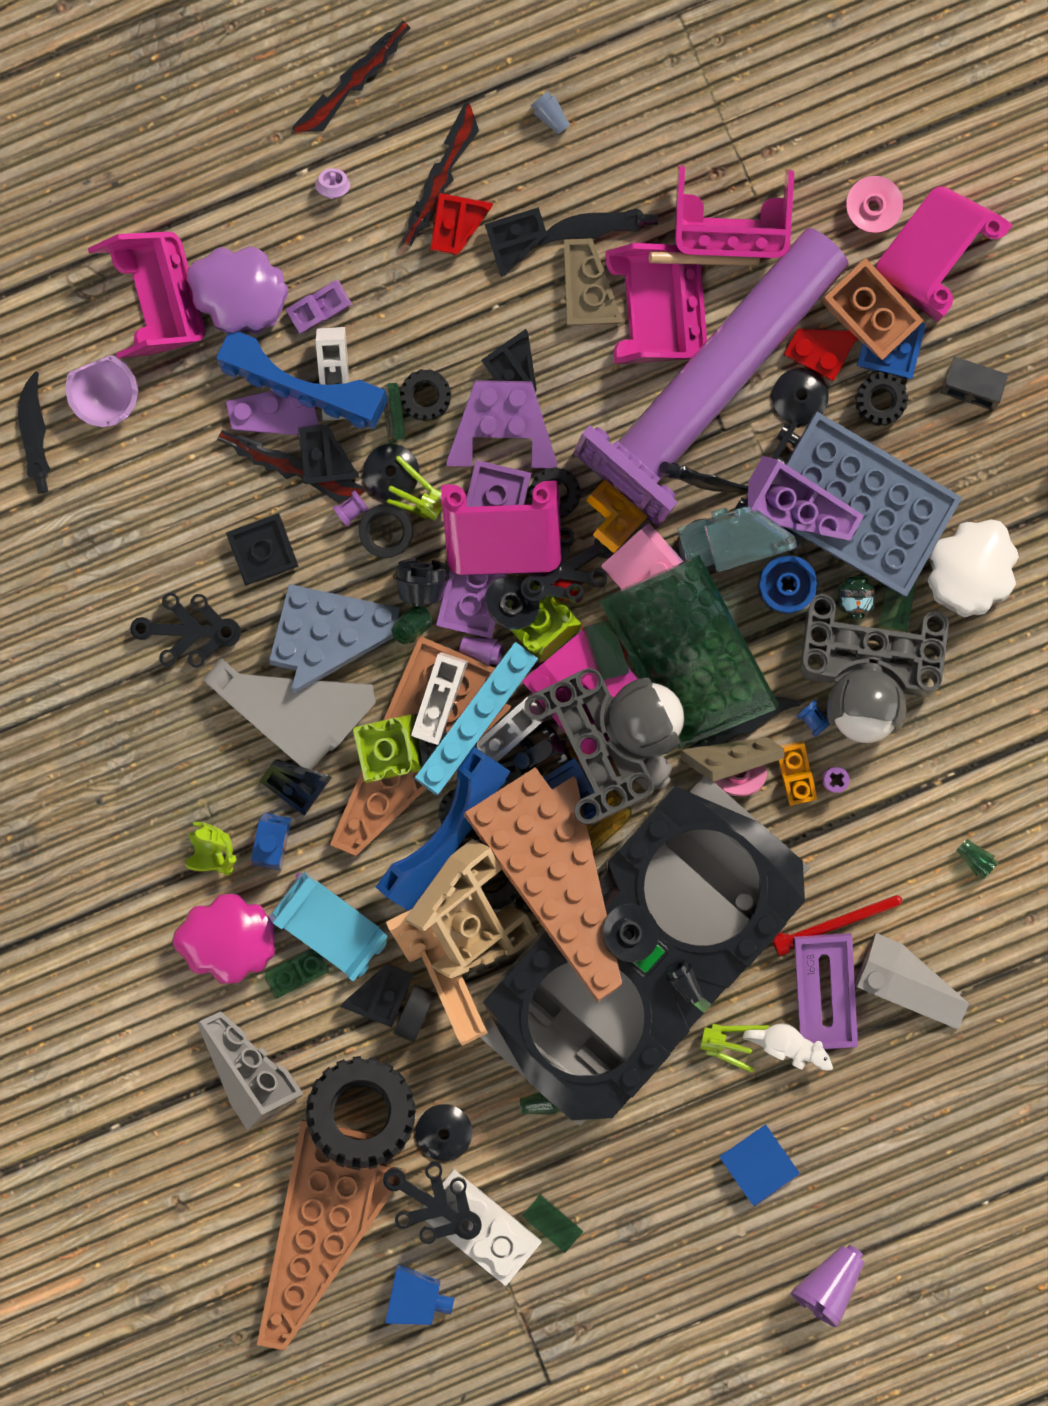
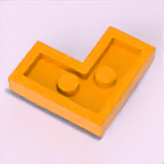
(620, 515)

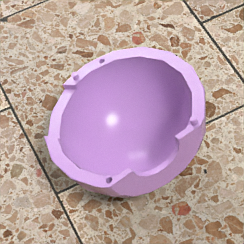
(102, 391)

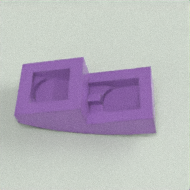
(319, 307)

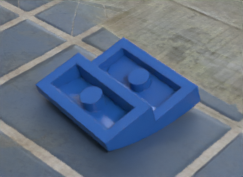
(759, 1165)

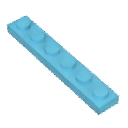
(476, 719)

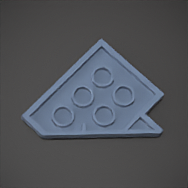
(327, 632)

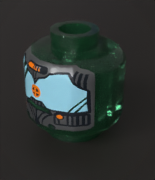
(856, 597)

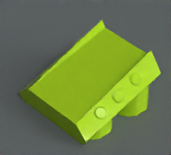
(550, 629)
(387, 748)

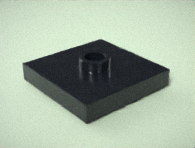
(262, 549)

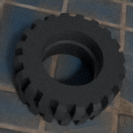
(368, 1074)

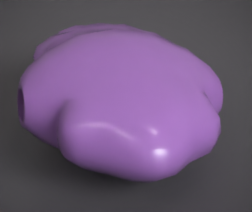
(238, 289)

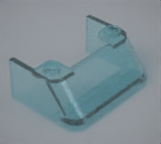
(734, 538)

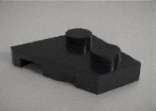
(512, 360)
(380, 995)

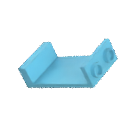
(329, 926)

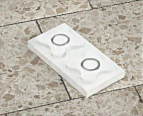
(502, 1242)

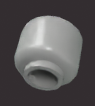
(659, 771)

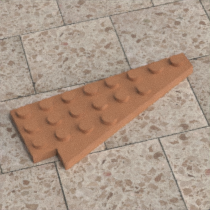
(381, 801)
(319, 1228)

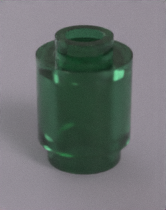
(411, 624)

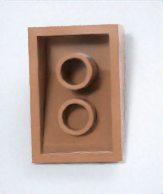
(871, 309)

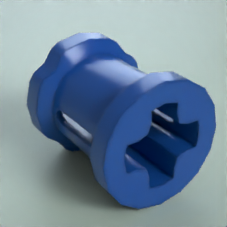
(814, 718)

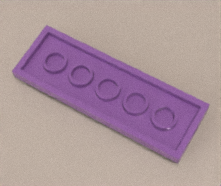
(464, 595)

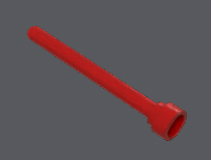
(784, 942)

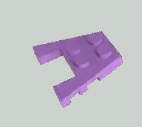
(502, 411)

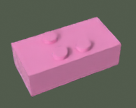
(641, 558)

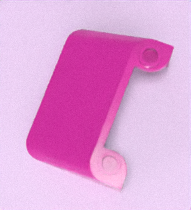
(933, 244)
(662, 305)
(503, 536)

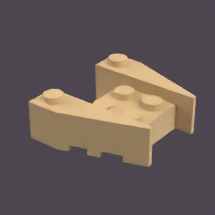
(463, 915)

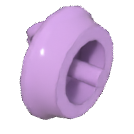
(332, 183)

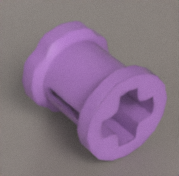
(351, 508)
(844, 779)

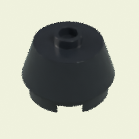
(420, 582)

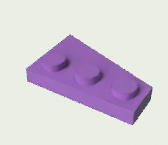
(270, 414)

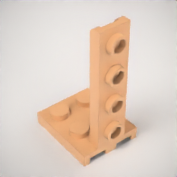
(452, 991)

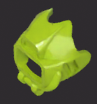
(208, 848)

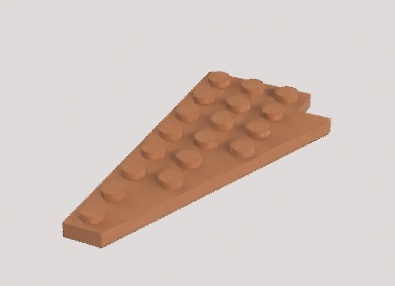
(553, 870)

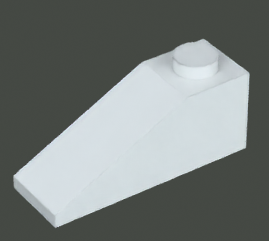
(332, 359)
(439, 697)
(510, 731)

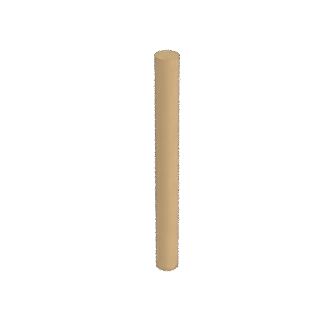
(682, 258)

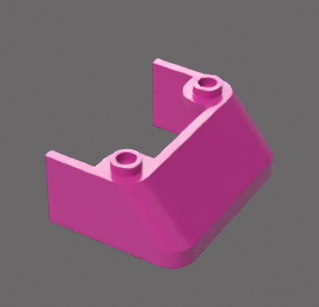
(734, 237)
(162, 288)

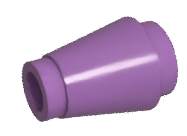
(482, 649)

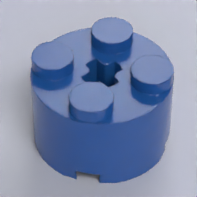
(803, 584)

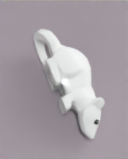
(785, 1041)

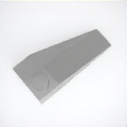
(905, 980)
(250, 1078)

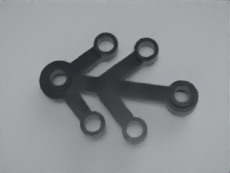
(567, 572)
(191, 630)
(436, 1206)

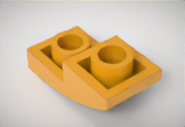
(797, 774)

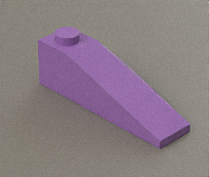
(798, 502)

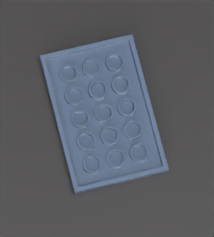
(899, 504)

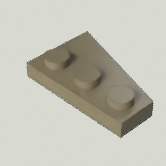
(587, 288)
(732, 758)

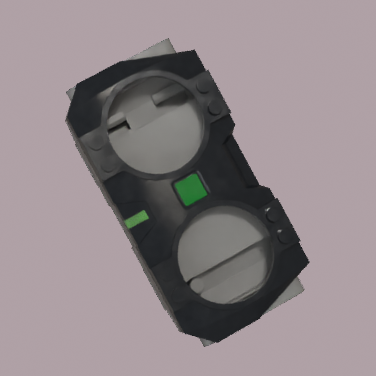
(718, 900)

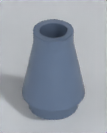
(550, 112)

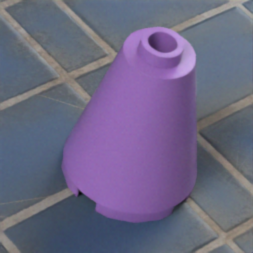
(831, 1285)

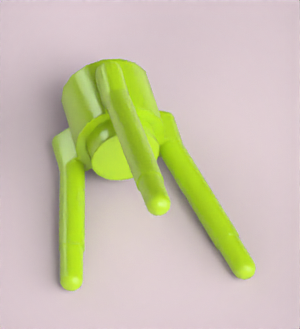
(428, 505)
(714, 1041)

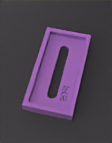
(839, 948)

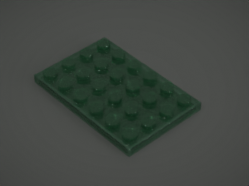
(691, 645)

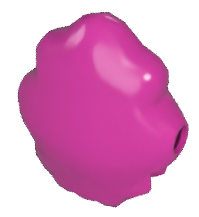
(226, 939)

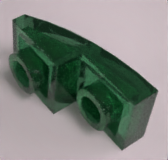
(295, 972)

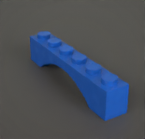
(354, 400)
(410, 877)

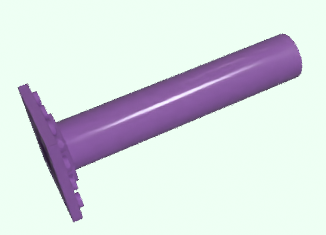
(713, 376)

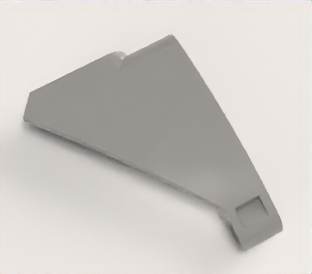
(300, 722)

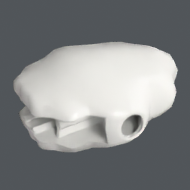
(973, 568)

